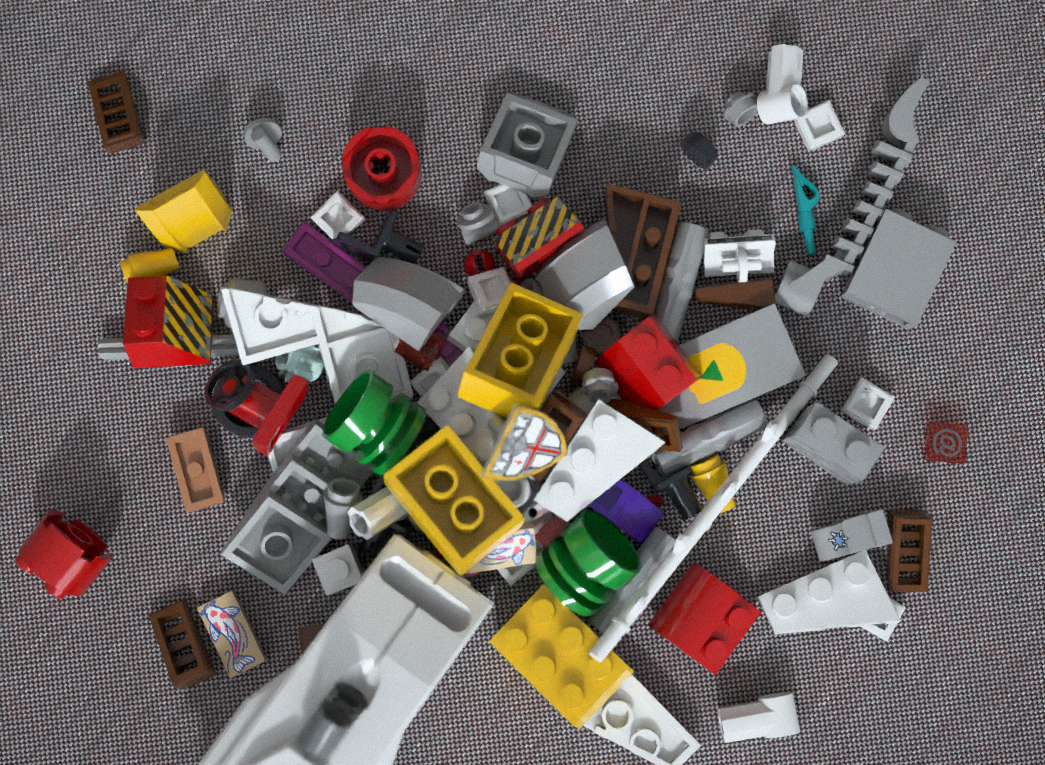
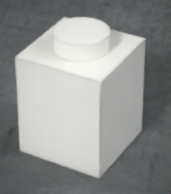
(338, 569)

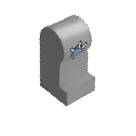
(852, 535)

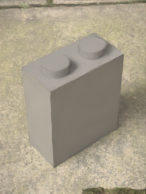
(899, 268)
(833, 444)

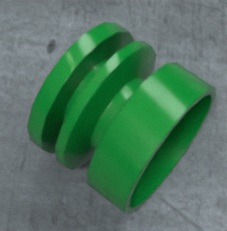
(374, 422)
(588, 563)

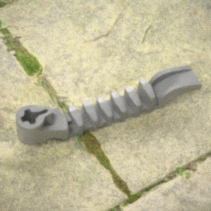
(802, 285)

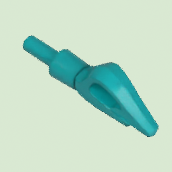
(805, 206)

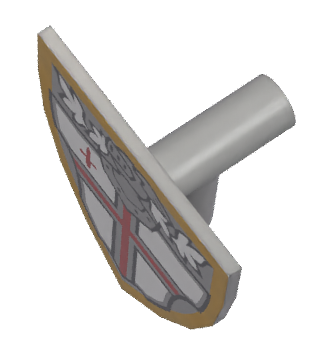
(524, 446)

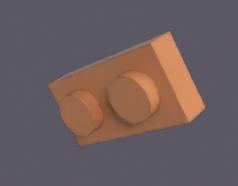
(195, 470)

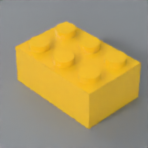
(519, 352)
(451, 500)
(553, 654)

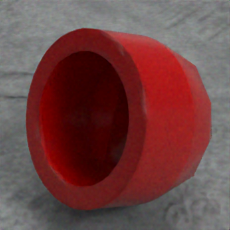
(470, 263)

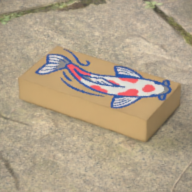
(514, 551)
(232, 634)

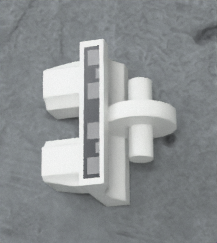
(739, 254)

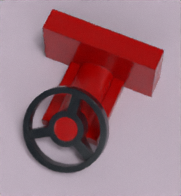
(256, 402)

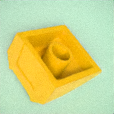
(186, 212)

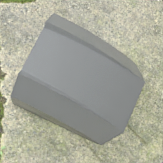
(526, 145)
(587, 275)
(405, 298)

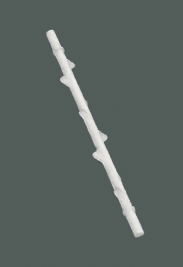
(712, 509)

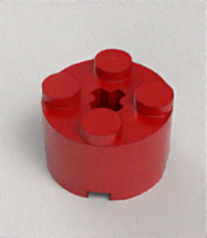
(382, 147)
(63, 555)

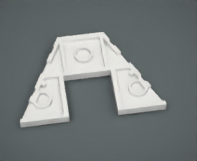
(346, 339)

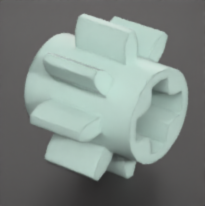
(302, 362)

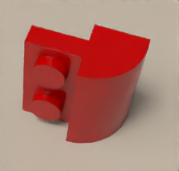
(704, 618)

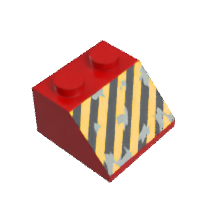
(535, 238)
(167, 323)

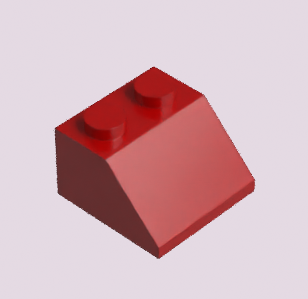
(649, 365)

